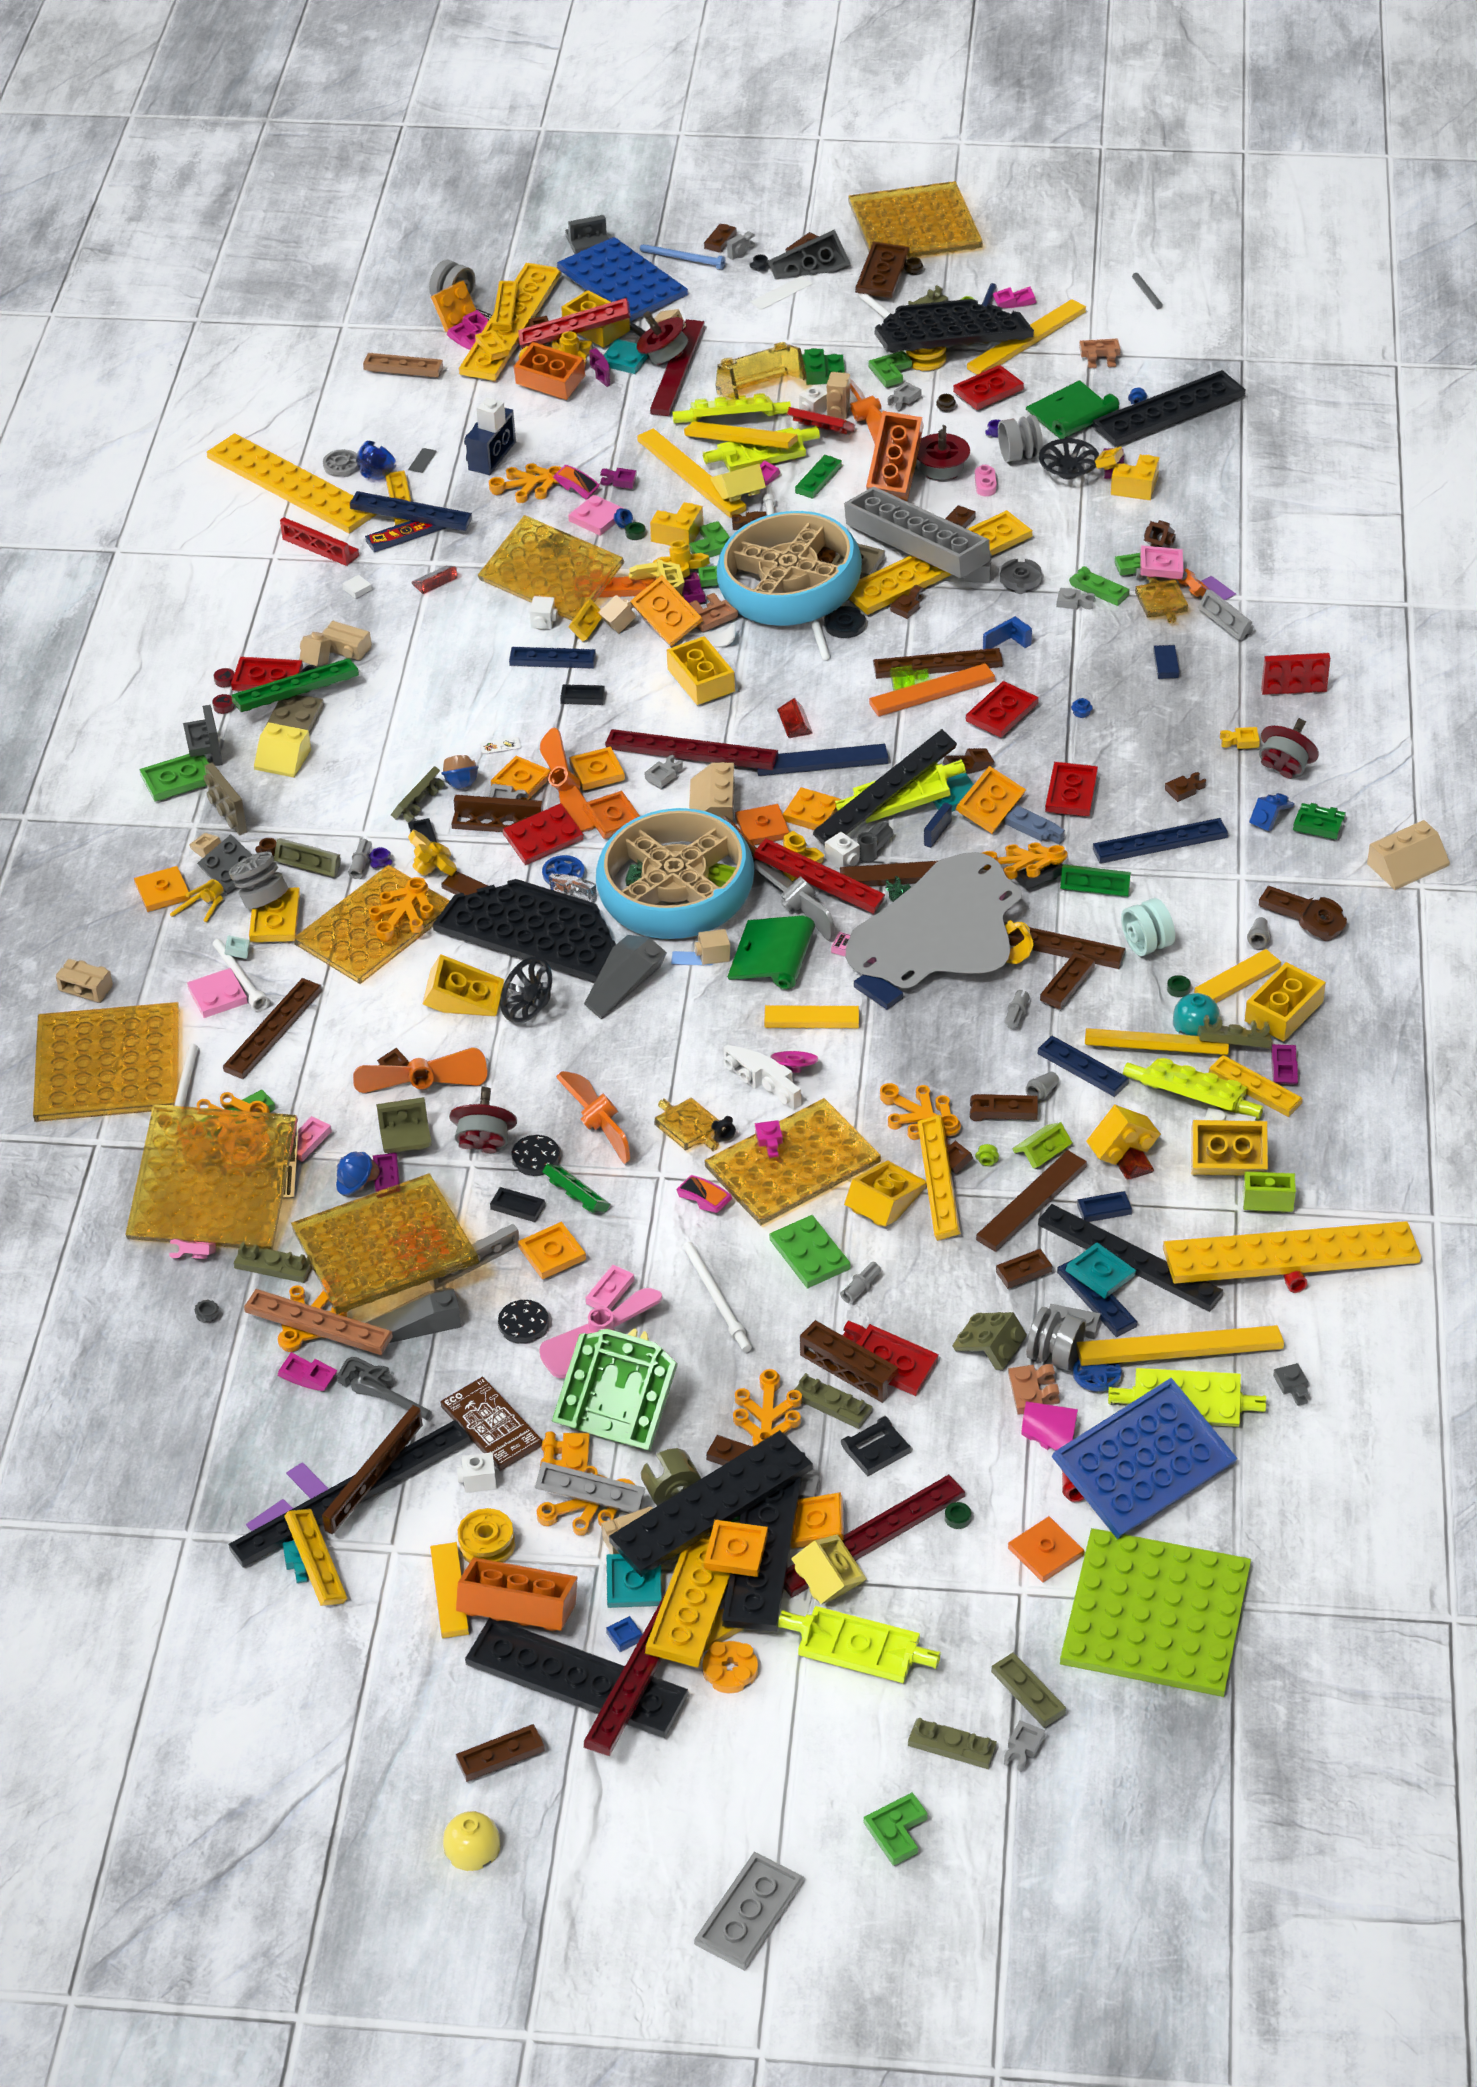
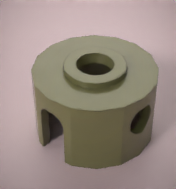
(677, 1475)

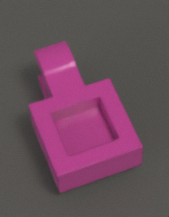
(769, 1135)

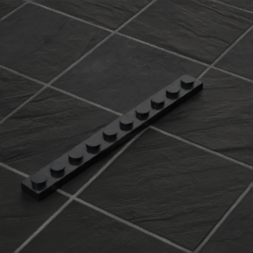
(410, 1460)

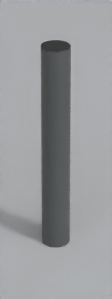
(1147, 291)

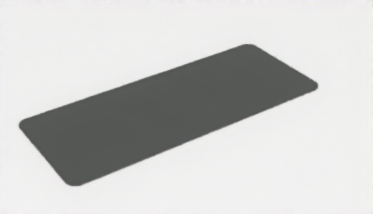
(422, 460)

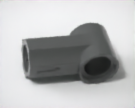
(873, 840)

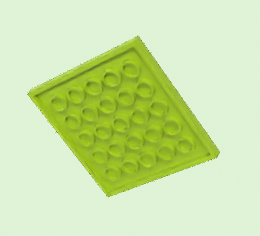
(1156, 1612)

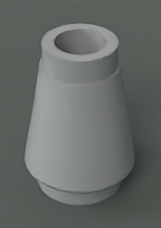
(1259, 933)
(1042, 1085)

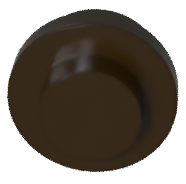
(913, 265)
(946, 402)

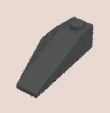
(816, 256)
(624, 970)
(422, 1316)

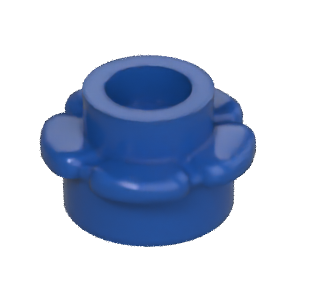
(1137, 395)
(626, 516)
(1081, 708)

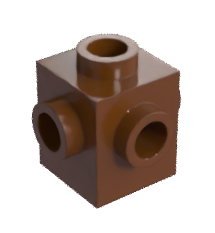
(1154, 532)

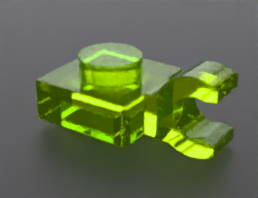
(905, 676)

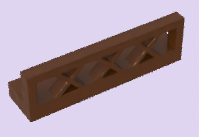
(496, 809)
(847, 1357)

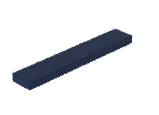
(411, 510)
(828, 759)
(1160, 840)

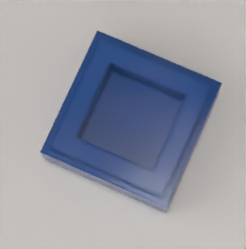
(624, 1633)

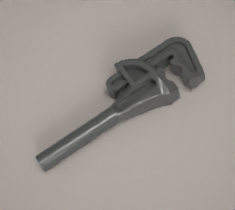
(374, 1382)

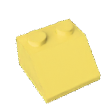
(738, 482)
(282, 749)
(828, 1568)

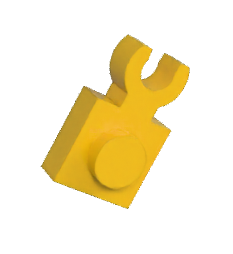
(1242, 737)

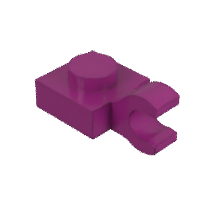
(621, 477)

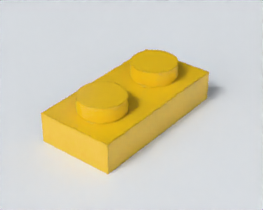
(492, 345)
(1109, 458)
(586, 620)

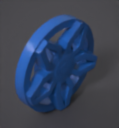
(562, 867)
(1098, 1375)

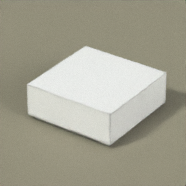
(356, 586)

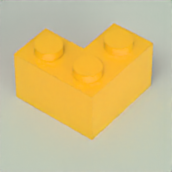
(1136, 480)
(684, 525)
(1119, 1132)

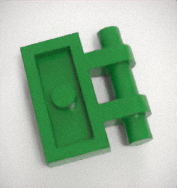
(1319, 820)

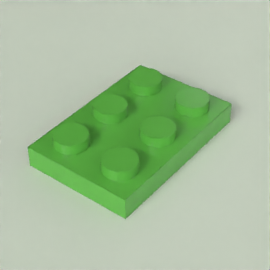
(174, 776)
(809, 1251)

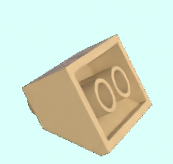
(714, 790)
(1408, 855)

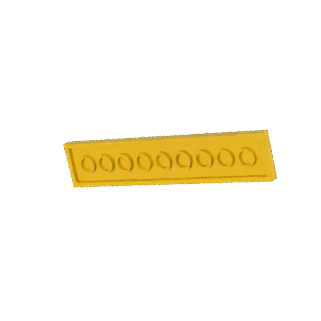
(534, 287)
(288, 482)
(898, 578)
(1291, 1251)

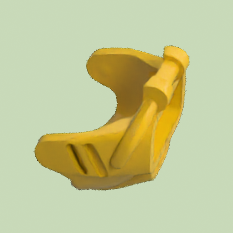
(1024, 948)

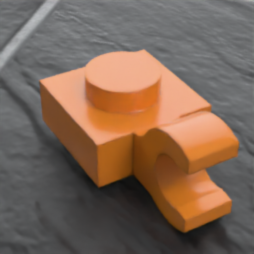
(1196, 586)

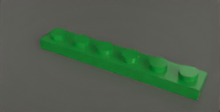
(295, 685)

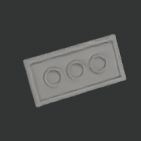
(749, 1911)

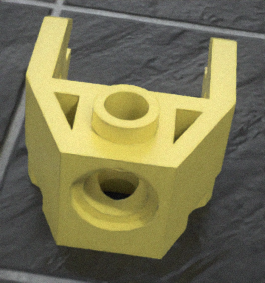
(670, 571)

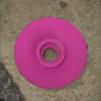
(795, 1059)

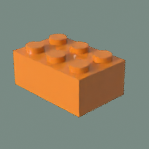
(549, 370)

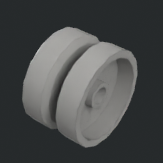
(449, 273)

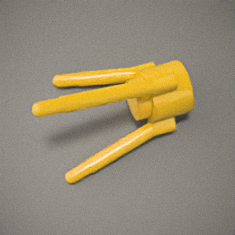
(208, 892)

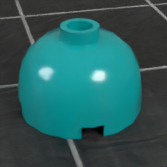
(1191, 1011)

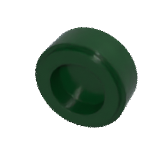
(635, 531)
(1178, 986)
(957, 1515)

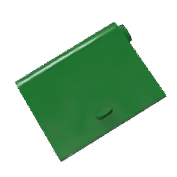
(1072, 409)
(773, 949)

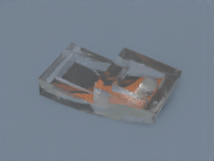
(573, 886)

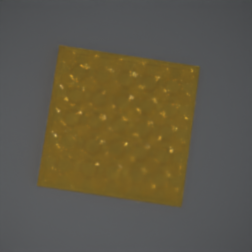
(920, 217)
(106, 1061)
(212, 1176)
(384, 1243)

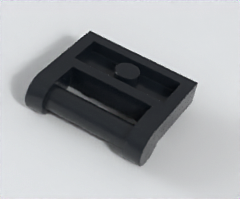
(881, 1451)

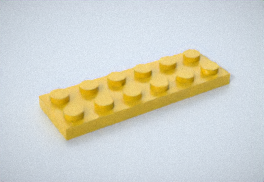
(688, 1608)

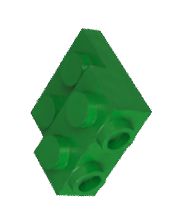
(820, 366)

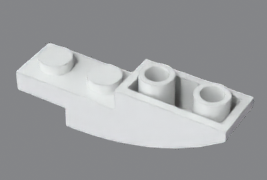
(762, 1070)

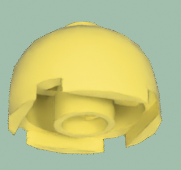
(471, 1841)

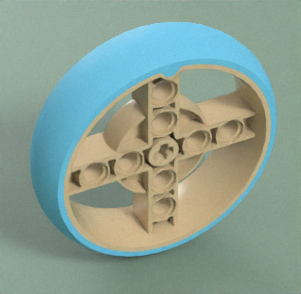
(785, 556)
(674, 873)

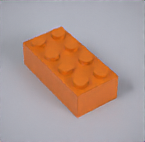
(895, 453)
(516, 1594)

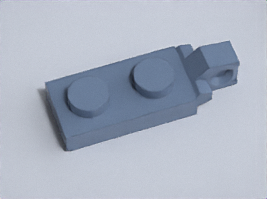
(1034, 825)

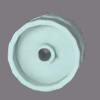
(1148, 926)

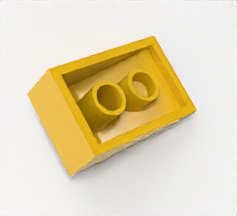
(462, 989)
(884, 1192)

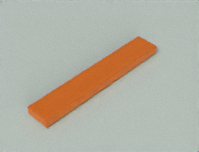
(931, 689)

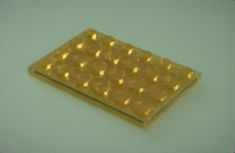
(550, 564)
(347, 935)
(815, 1156)

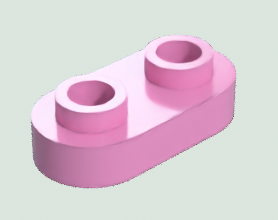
(985, 480)

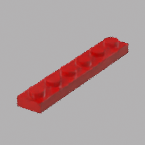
(575, 323)
(819, 875)

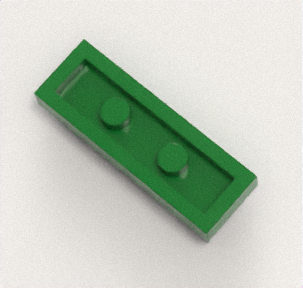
(818, 476)
(1095, 880)
(575, 1188)

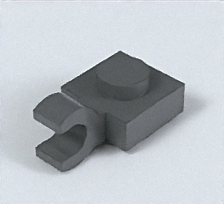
(1293, 1381)

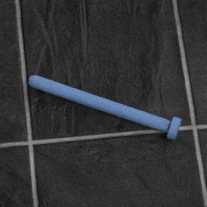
(719, 262)

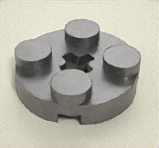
(1020, 575)

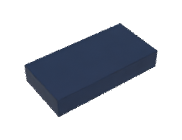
(1166, 661)
(937, 824)
(878, 990)
(1104, 1206)

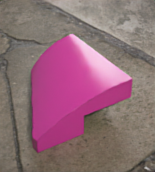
(465, 332)
(1049, 1424)

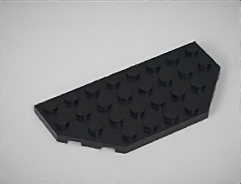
(949, 325)
(531, 923)

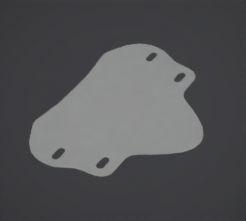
(939, 924)

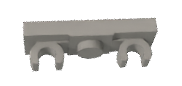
(1225, 615)

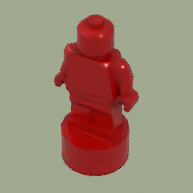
(1295, 1281)

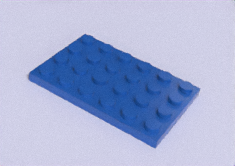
(620, 273)
(1144, 1458)

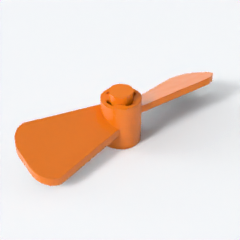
(866, 409)
(563, 780)
(462, 1067)
(597, 1111)

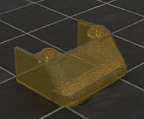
(758, 368)

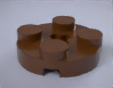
(1327, 928)

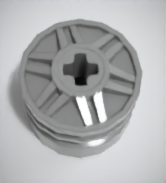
(1020, 438)
(258, 880)
(1050, 1337)

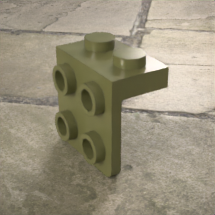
(404, 1125)
(994, 1334)

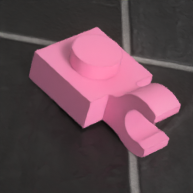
(198, 1249)

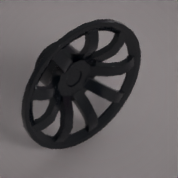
(1068, 464)
(532, 994)

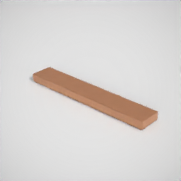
(318, 1321)

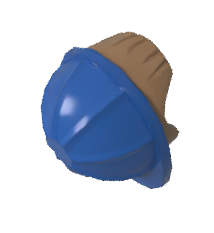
(459, 771)
(354, 1172)

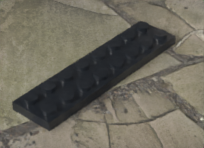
(1168, 408)
(717, 1496)
(757, 1600)
(569, 1674)

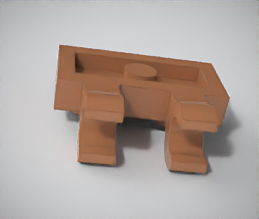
(1096, 348)
(715, 613)
(1026, 1383)

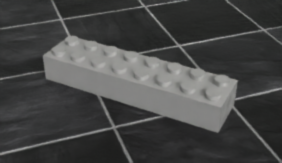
(917, 532)

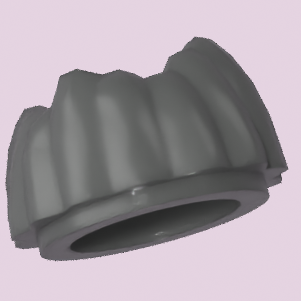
(206, 1310)

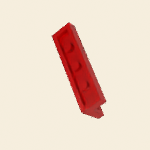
(318, 542)

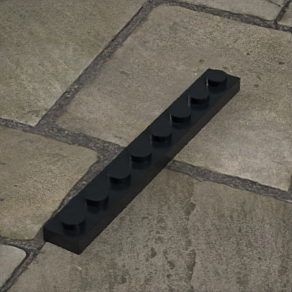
(886, 787)
(1146, 1264)

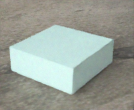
(237, 947)

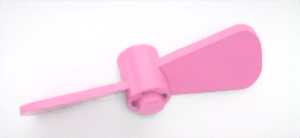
(558, 1351)

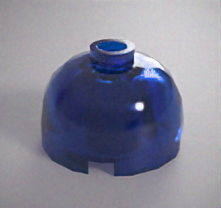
(374, 461)

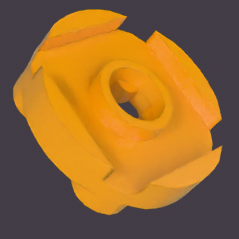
(730, 1652)

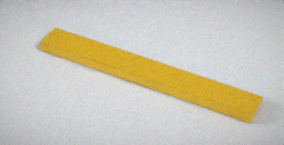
(1041, 327)
(688, 470)
(1179, 1345)

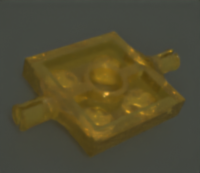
(1161, 598)
(687, 1124)

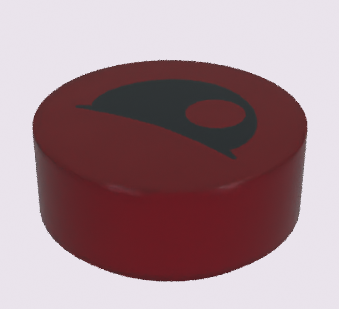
(223, 677)
(223, 703)

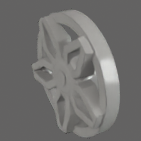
(340, 462)

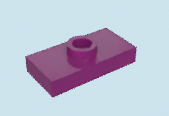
(388, 1171)

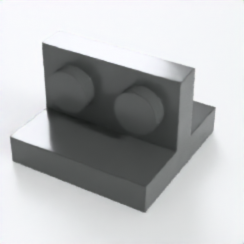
(586, 232)
(203, 736)

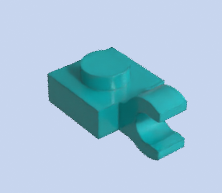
(294, 1561)

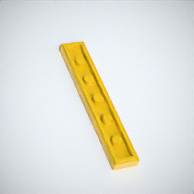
(741, 435)
(1153, 1041)
(938, 1177)

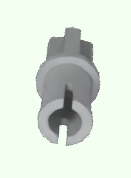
(360, 859)
(1016, 1009)
(860, 1282)

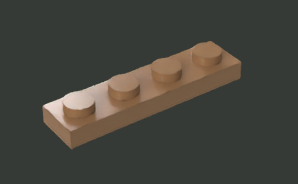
(403, 365)

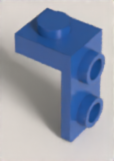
(1012, 628)
(1267, 809)

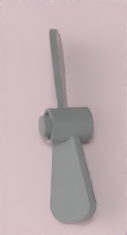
(797, 896)

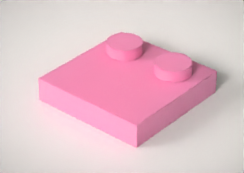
(594, 515)
(1161, 562)
(217, 992)

